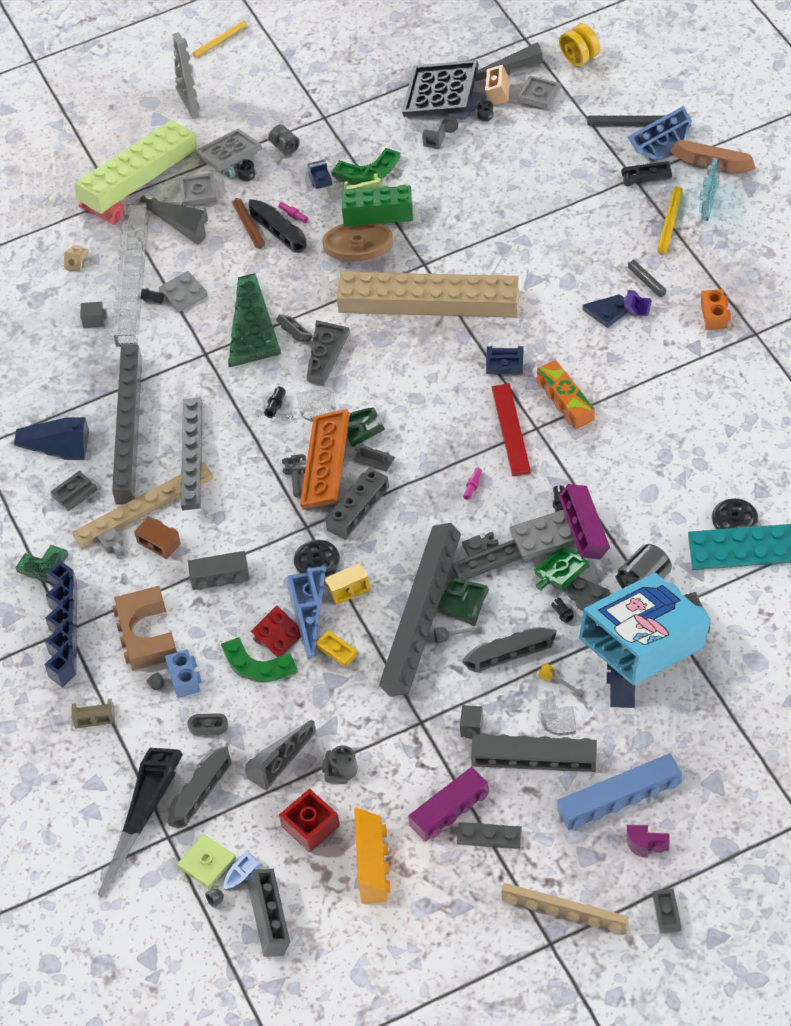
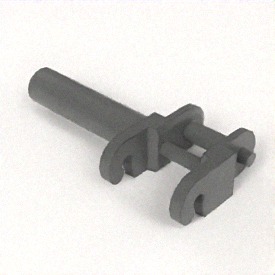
(294, 471)

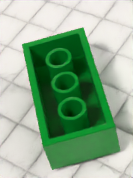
(377, 205)

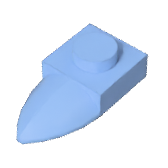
(241, 870)

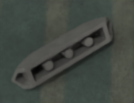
(509, 648)
(200, 786)

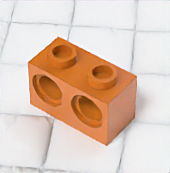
(714, 309)

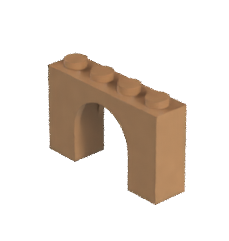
(132, 608)

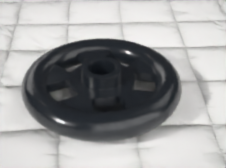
(747, 508)
(304, 549)

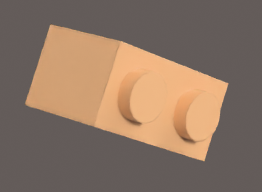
(497, 85)

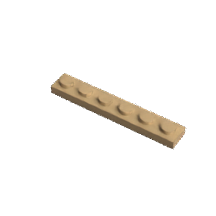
(558, 906)

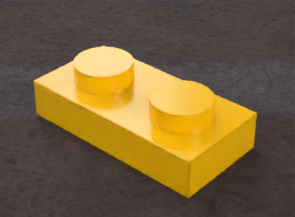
(336, 649)

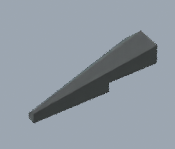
(525, 57)
(184, 219)

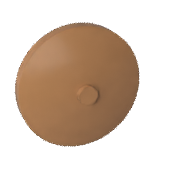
(357, 242)

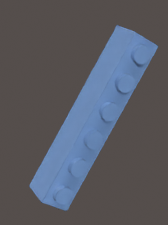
(619, 791)

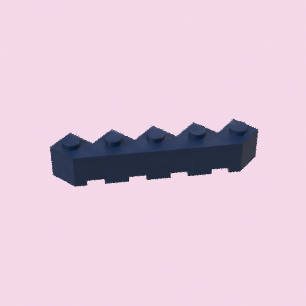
(62, 623)

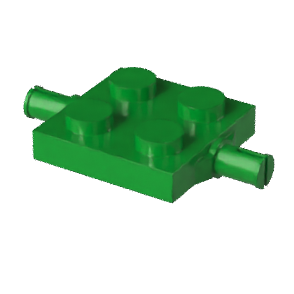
(561, 568)

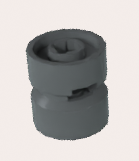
(284, 139)

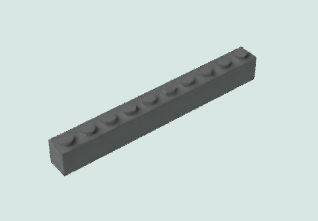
(127, 424)
(420, 610)

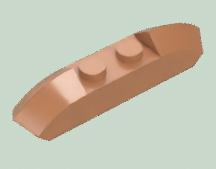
(703, 155)

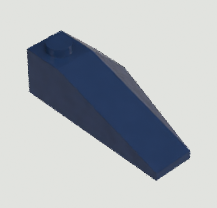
(58, 437)

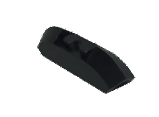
(277, 225)

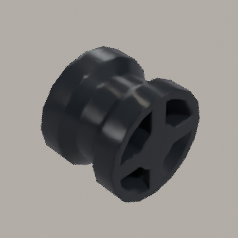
(485, 110)
(246, 170)

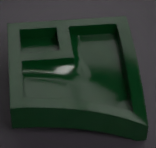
(363, 425)
(463, 600)

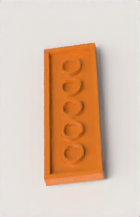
(325, 459)

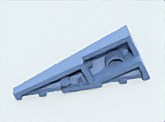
(306, 598)

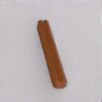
(248, 223)

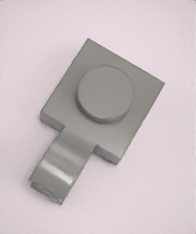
(112, 542)

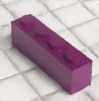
(584, 521)
(448, 804)

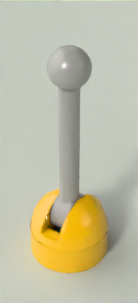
(547, 673)

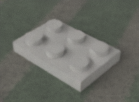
(542, 535)

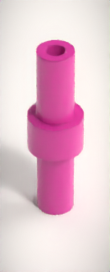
(293, 212)
(472, 483)

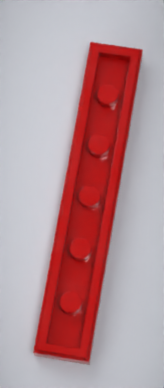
(511, 429)

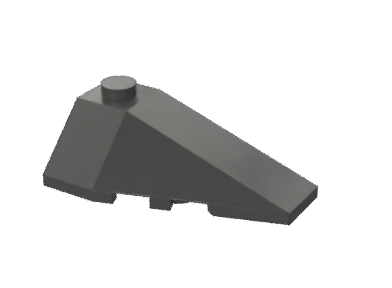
(274, 759)

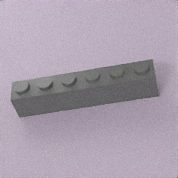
(534, 752)

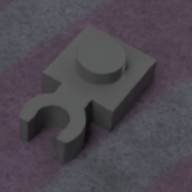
(477, 544)

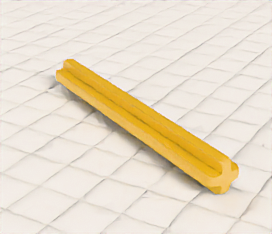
(670, 220)

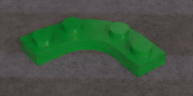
(360, 174)
(257, 670)

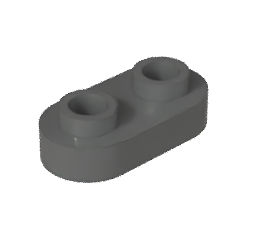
(208, 724)

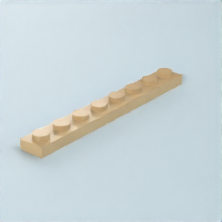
(135, 509)

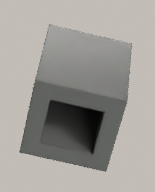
(93, 314)
(471, 721)

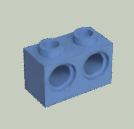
(180, 674)

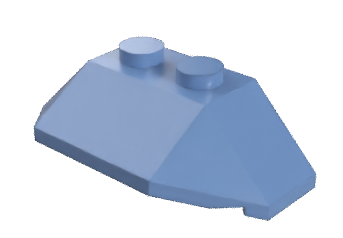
(660, 136)

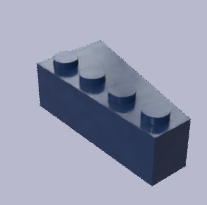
(621, 691)

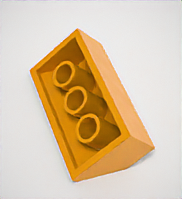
(370, 857)

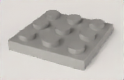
(228, 150)

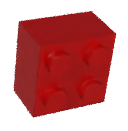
(309, 820)

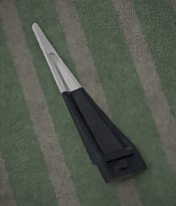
(153, 779)

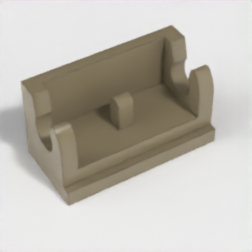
(93, 715)

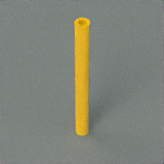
(219, 39)

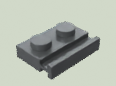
(73, 490)

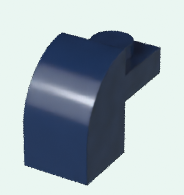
(319, 174)

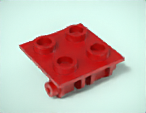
(276, 631)

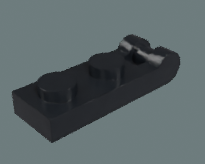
(646, 173)

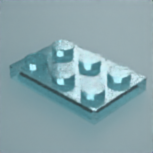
(711, 185)

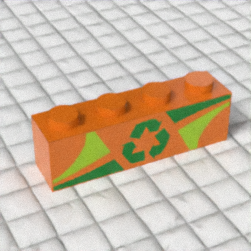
(565, 394)

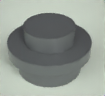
(451, 124)

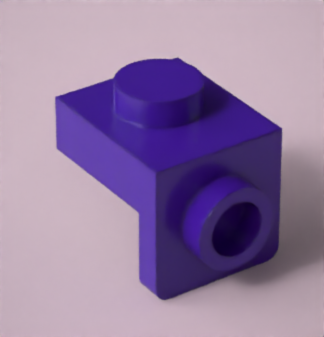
(636, 305)

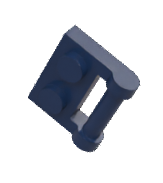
(504, 360)

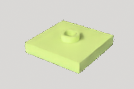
(206, 861)

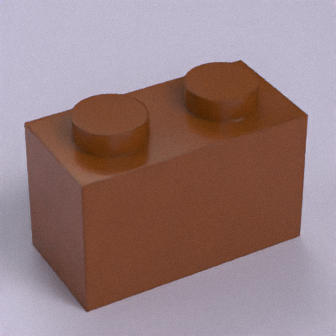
(157, 537)

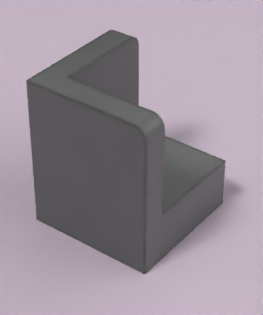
(434, 139)

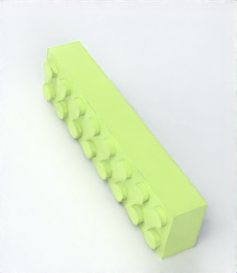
(135, 166)

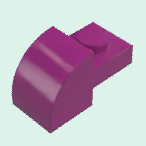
(641, 841)

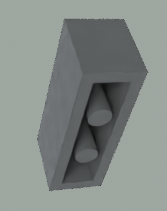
(218, 570)

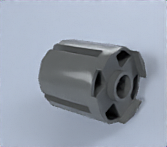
(642, 563)

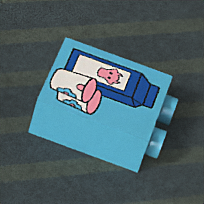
(644, 628)

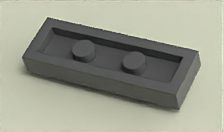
(489, 835)

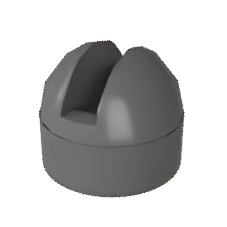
(155, 681)
(214, 897)

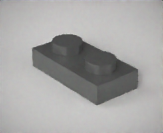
(290, 325)
(666, 911)

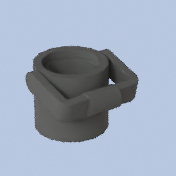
(342, 764)

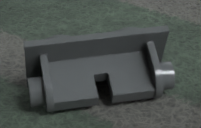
(373, 457)

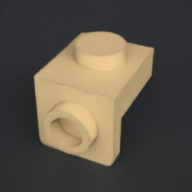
(74, 256)

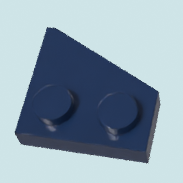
(606, 310)

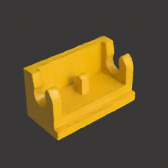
(347, 584)

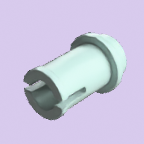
(231, 171)

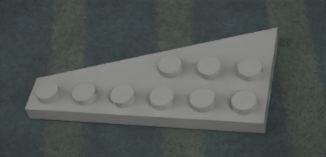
(183, 75)

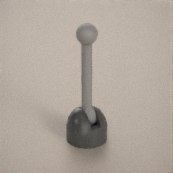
(441, 634)

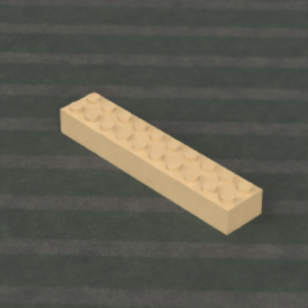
(428, 294)

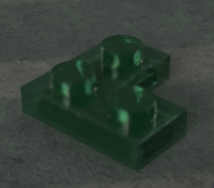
(37, 567)

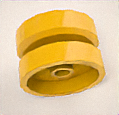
(579, 44)

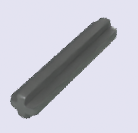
(647, 278)

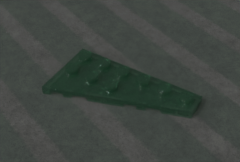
(252, 328)

